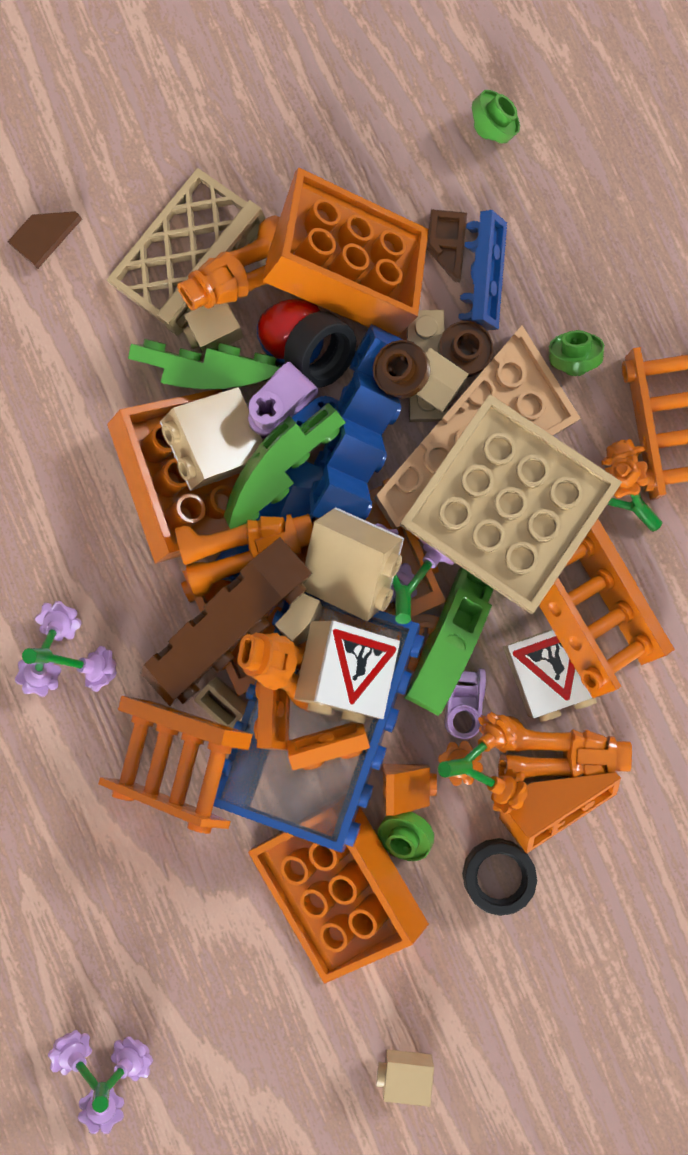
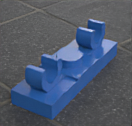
(486, 270)

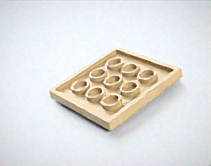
(510, 504)

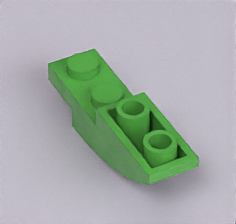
(219, 370)
(265, 473)
(450, 643)

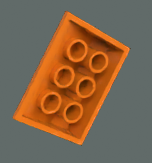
(347, 255)
(156, 483)
(340, 904)

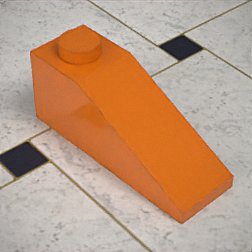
(407, 787)
(556, 805)

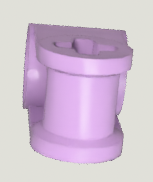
(284, 395)
(466, 699)

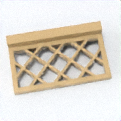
(236, 234)

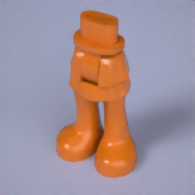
(224, 277)
(257, 534)
(272, 662)
(582, 753)

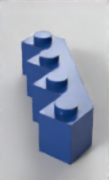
(359, 446)

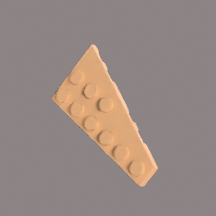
(514, 377)

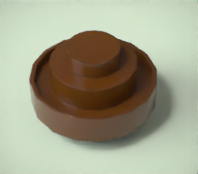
(467, 346)
(401, 369)

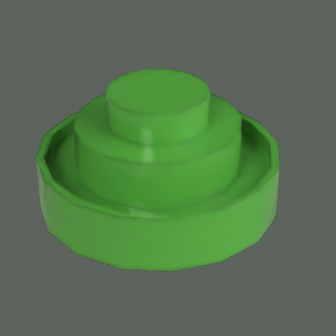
(495, 117)
(576, 352)
(406, 836)

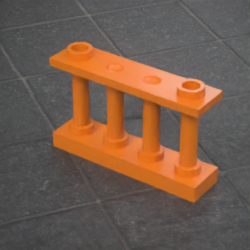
(635, 372)
(626, 607)
(194, 733)

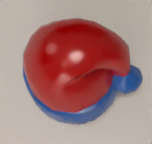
(277, 324)

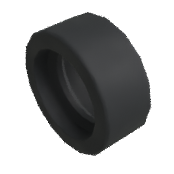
(307, 336)
(506, 905)

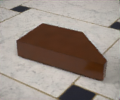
(43, 234)
(447, 240)

